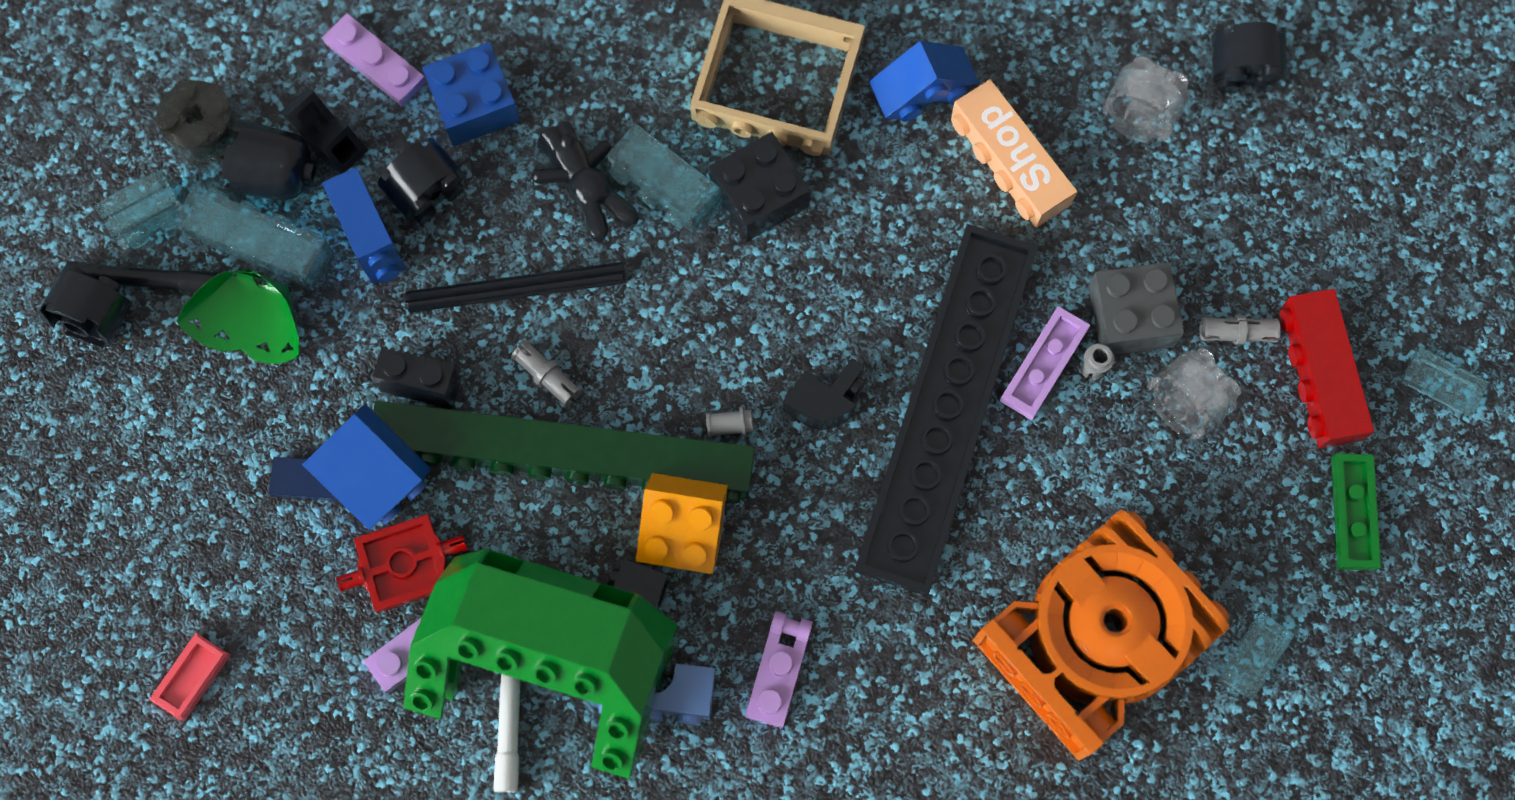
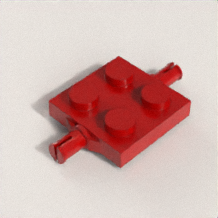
(400, 563)

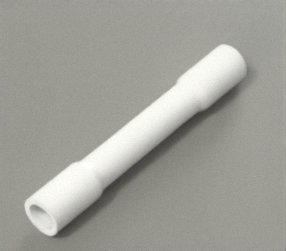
(507, 755)

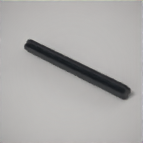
(515, 287)

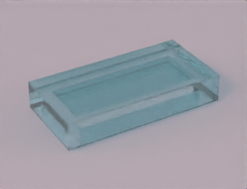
(1444, 382)
(1256, 656)

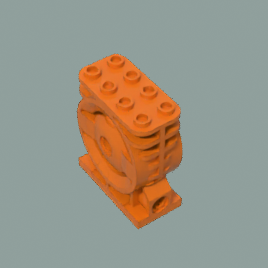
(1190, 629)

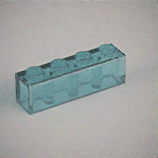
(254, 237)

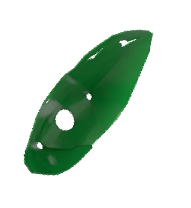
(246, 313)

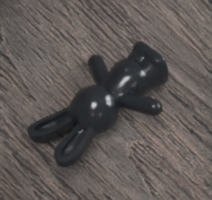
(586, 183)

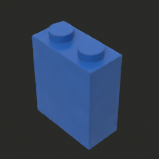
(364, 226)
(368, 468)

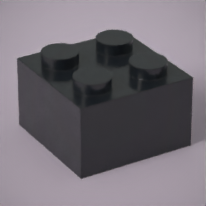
(760, 186)

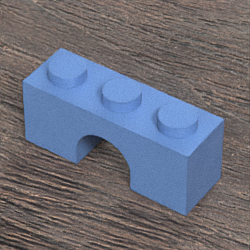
(686, 697)

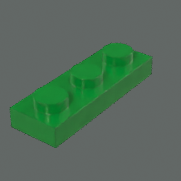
(1355, 512)

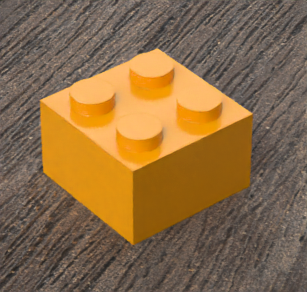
(681, 523)

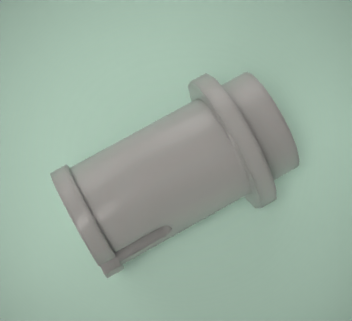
(1105, 361)
(730, 423)

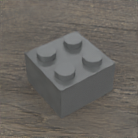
(1136, 308)

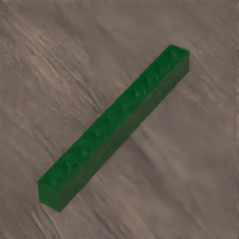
(565, 449)

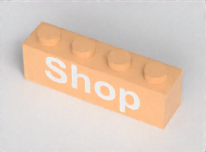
(1012, 154)

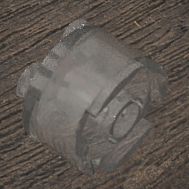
(1146, 100)
(1193, 393)

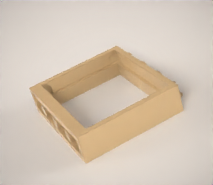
(787, 22)

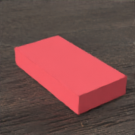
(189, 677)

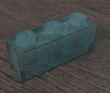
(663, 179)

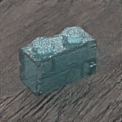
(140, 210)

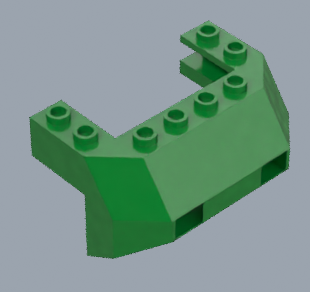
(547, 633)

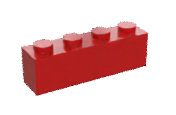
(1325, 369)

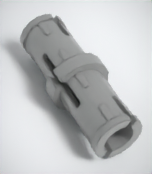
(1239, 329)
(546, 373)

